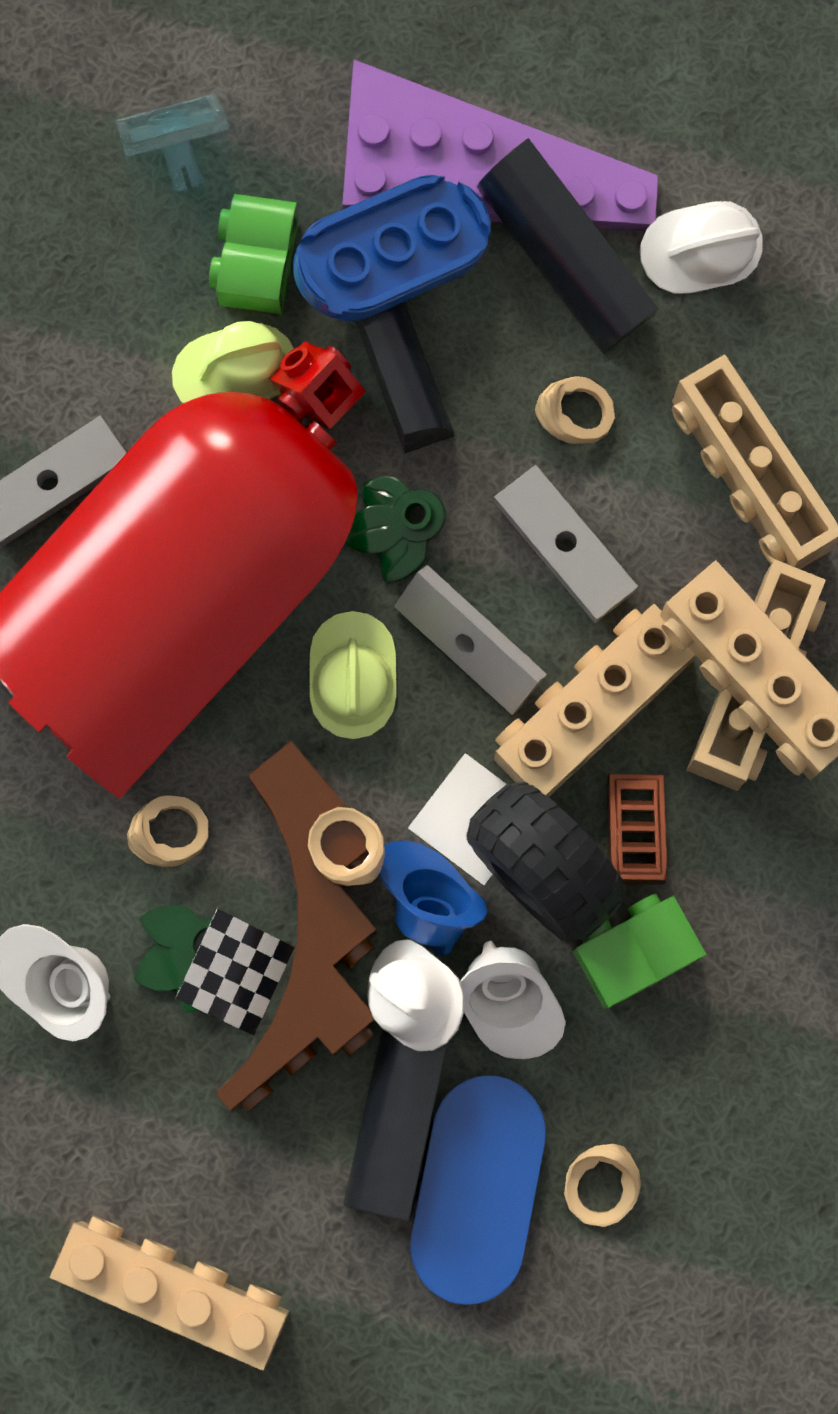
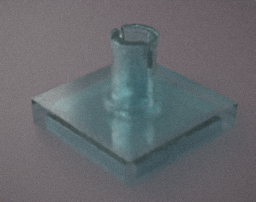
(173, 131)

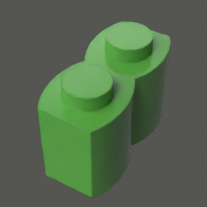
(255, 254)
(638, 951)

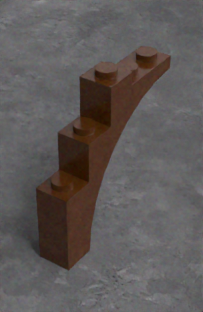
(330, 932)

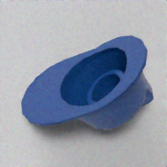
(430, 896)

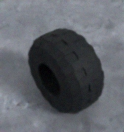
(545, 861)

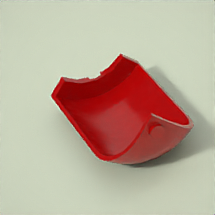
(171, 578)

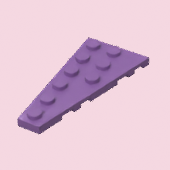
(414, 131)

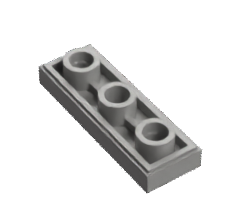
(77, 464)
(543, 519)
(470, 640)

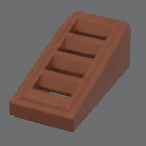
(637, 873)

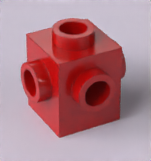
(316, 384)

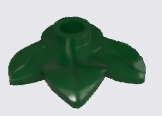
(387, 527)
(178, 940)

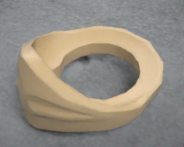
(550, 415)
(161, 855)
(339, 874)
(630, 1181)

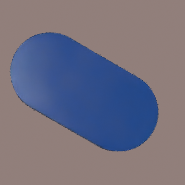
(391, 247)
(478, 1190)

